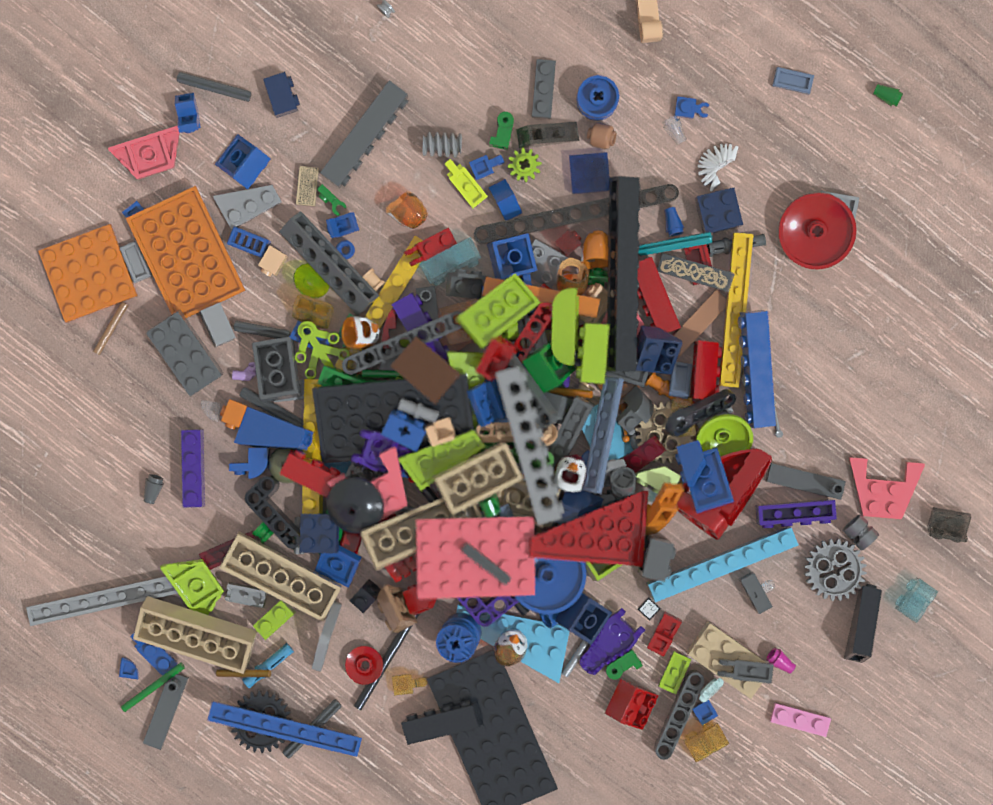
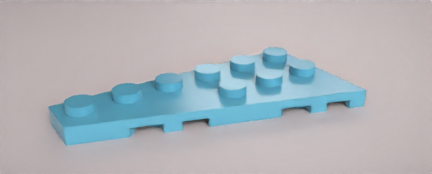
(545, 644)

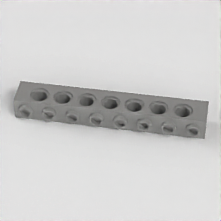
(542, 512)

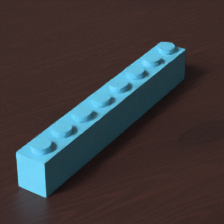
(723, 563)

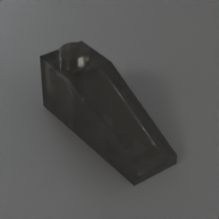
(547, 134)

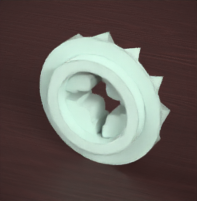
(710, 689)

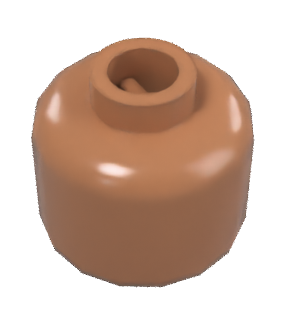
(602, 136)

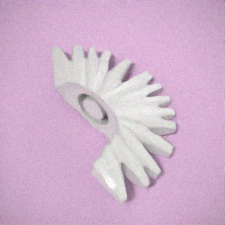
(713, 163)

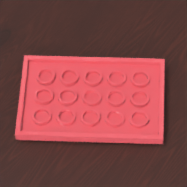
(451, 574)

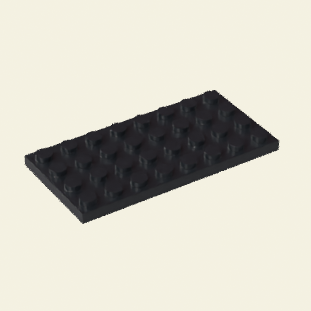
(368, 405)
(503, 752)

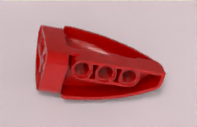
(744, 473)

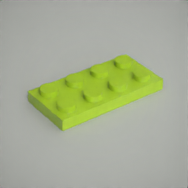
(498, 310)

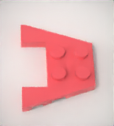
(388, 484)
(884, 497)

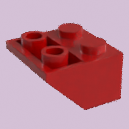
(631, 704)

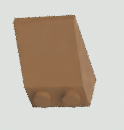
(395, 609)

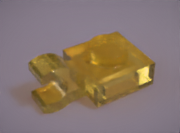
(404, 684)

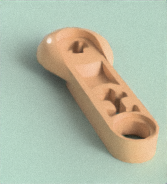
(549, 433)

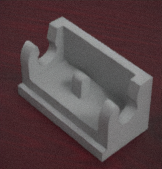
(217, 325)
(245, 595)

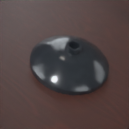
(360, 496)

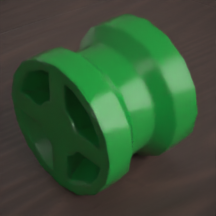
(263, 532)

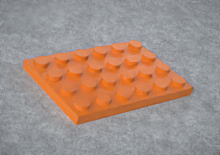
(185, 253)

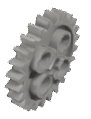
(841, 586)

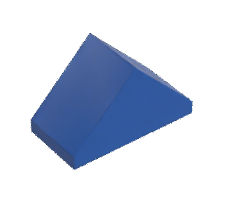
(505, 200)

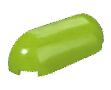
(565, 326)

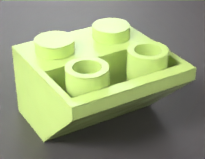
(656, 477)

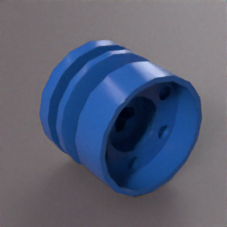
(460, 628)

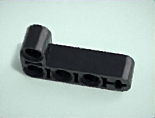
(277, 514)

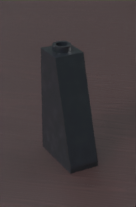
(863, 624)

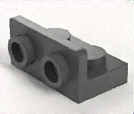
(464, 285)

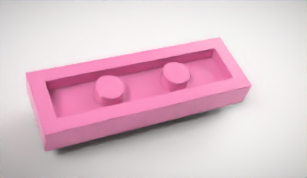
(800, 719)

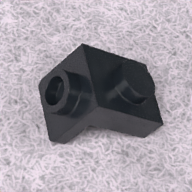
(365, 596)

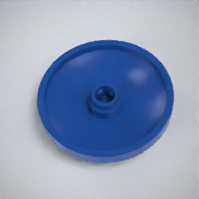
(556, 585)

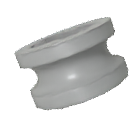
(385, 8)

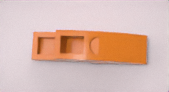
(663, 508)

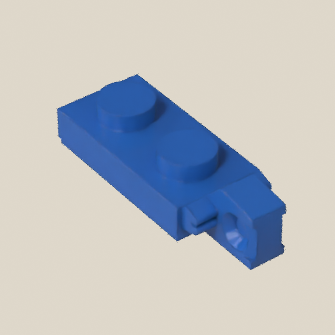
(156, 656)

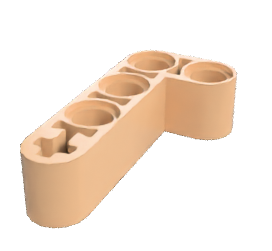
(648, 19)

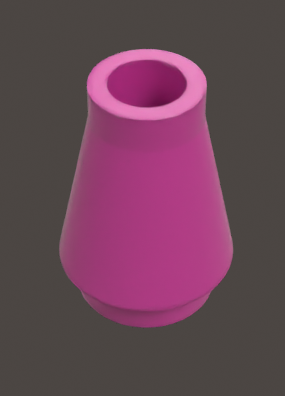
(780, 660)

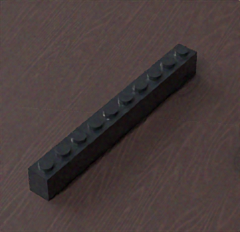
(623, 273)

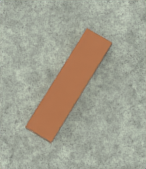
(700, 320)

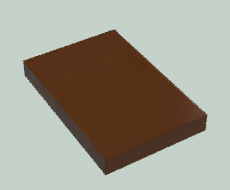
(425, 370)

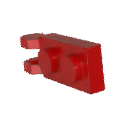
(432, 246)

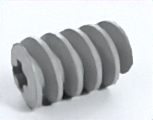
(442, 144)

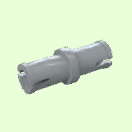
(418, 410)

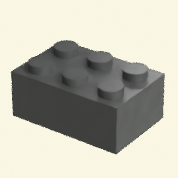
(276, 369)
(657, 558)

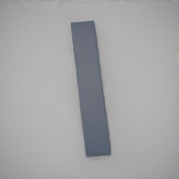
(603, 434)

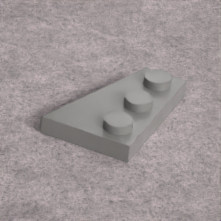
(246, 204)

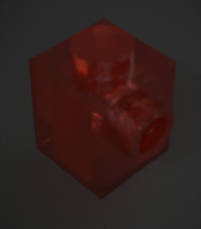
(568, 242)

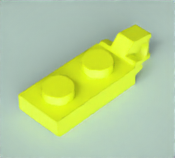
(465, 184)

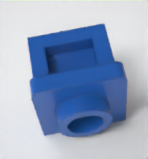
(342, 225)

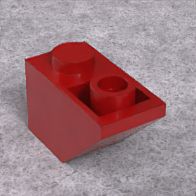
(415, 605)

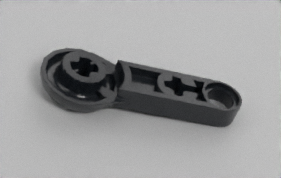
(682, 419)

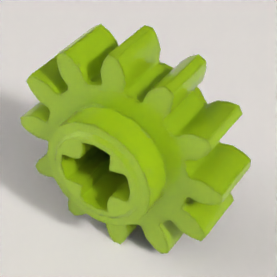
(527, 171)

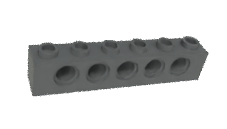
(329, 263)

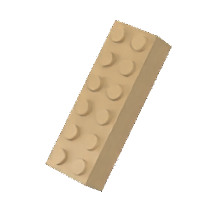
(397, 537)
(280, 576)
(195, 634)

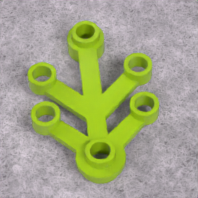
(319, 349)

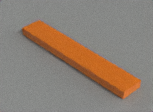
(587, 305)

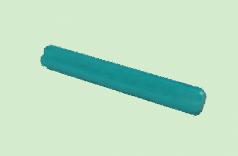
(675, 243)

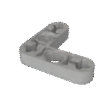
(325, 636)

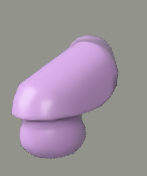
(246, 375)

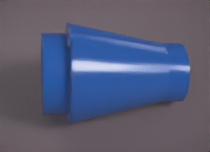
(673, 222)

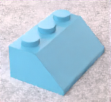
(618, 447)

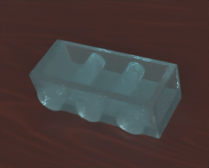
(447, 261)

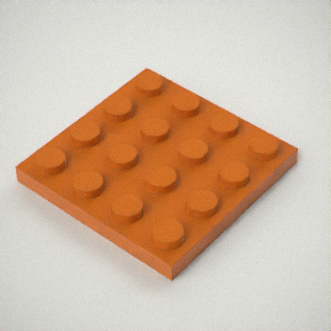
(88, 273)

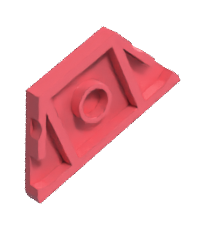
(149, 153)

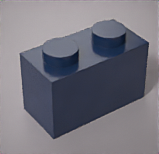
(281, 94)

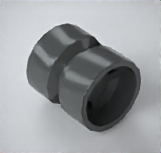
(623, 483)

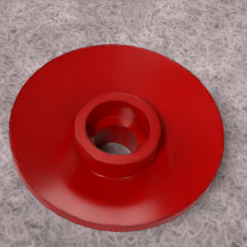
(355, 669)

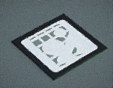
(649, 609)

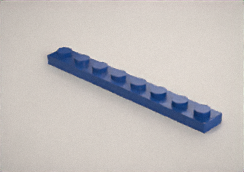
(284, 728)

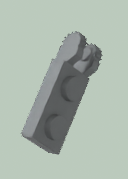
(748, 670)

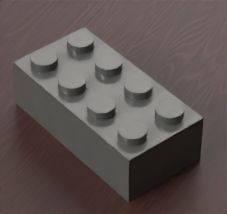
(185, 353)

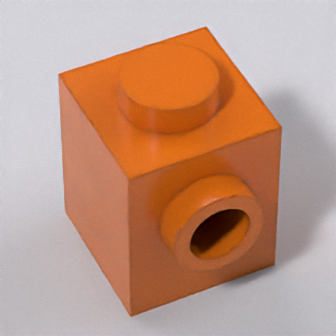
(233, 413)

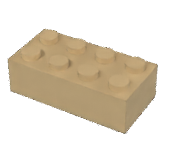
(477, 477)
(713, 645)

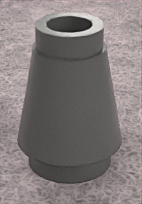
(153, 486)

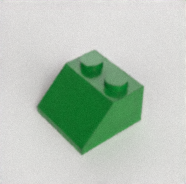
(546, 368)

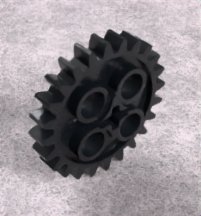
(259, 704)

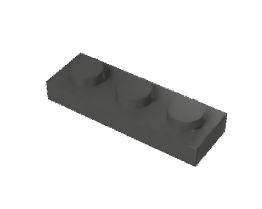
(543, 89)

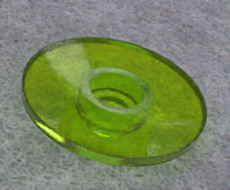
(306, 274)

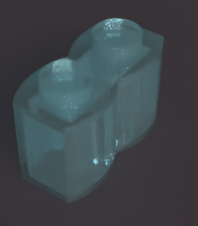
(916, 599)

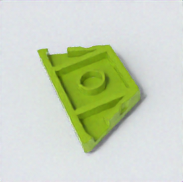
(194, 584)

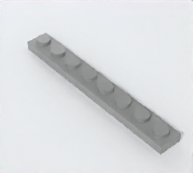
(99, 600)

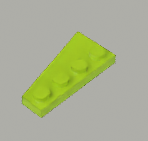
(467, 363)
(433, 460)

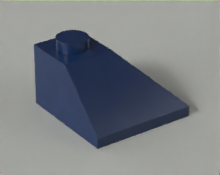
(578, 504)

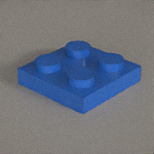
(339, 566)

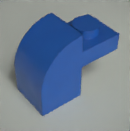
(187, 113)
(257, 463)

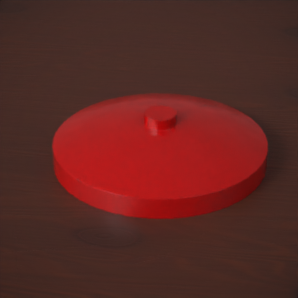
(817, 230)

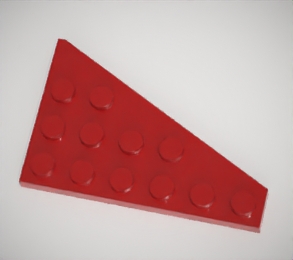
(602, 536)

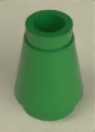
(888, 94)

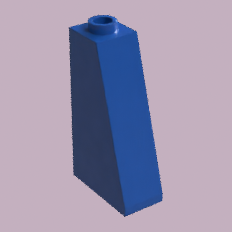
(265, 430)

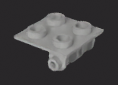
(547, 263)

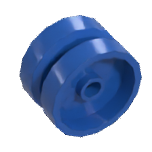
(601, 87)

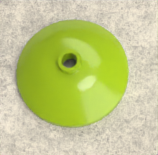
(737, 434)

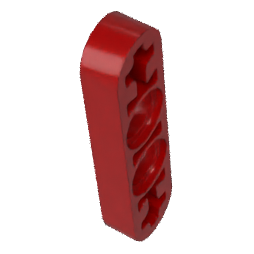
(533, 336)

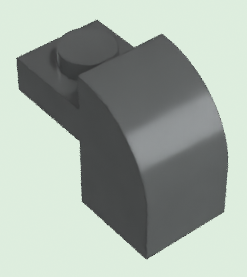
(639, 409)

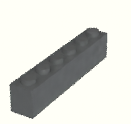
(364, 134)

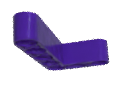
(488, 606)

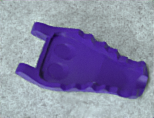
(373, 446)
(612, 642)

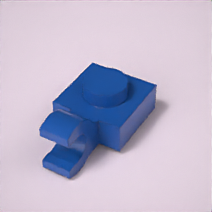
(483, 166)

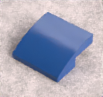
(487, 402)

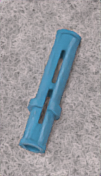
(269, 664)

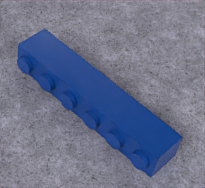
(757, 368)

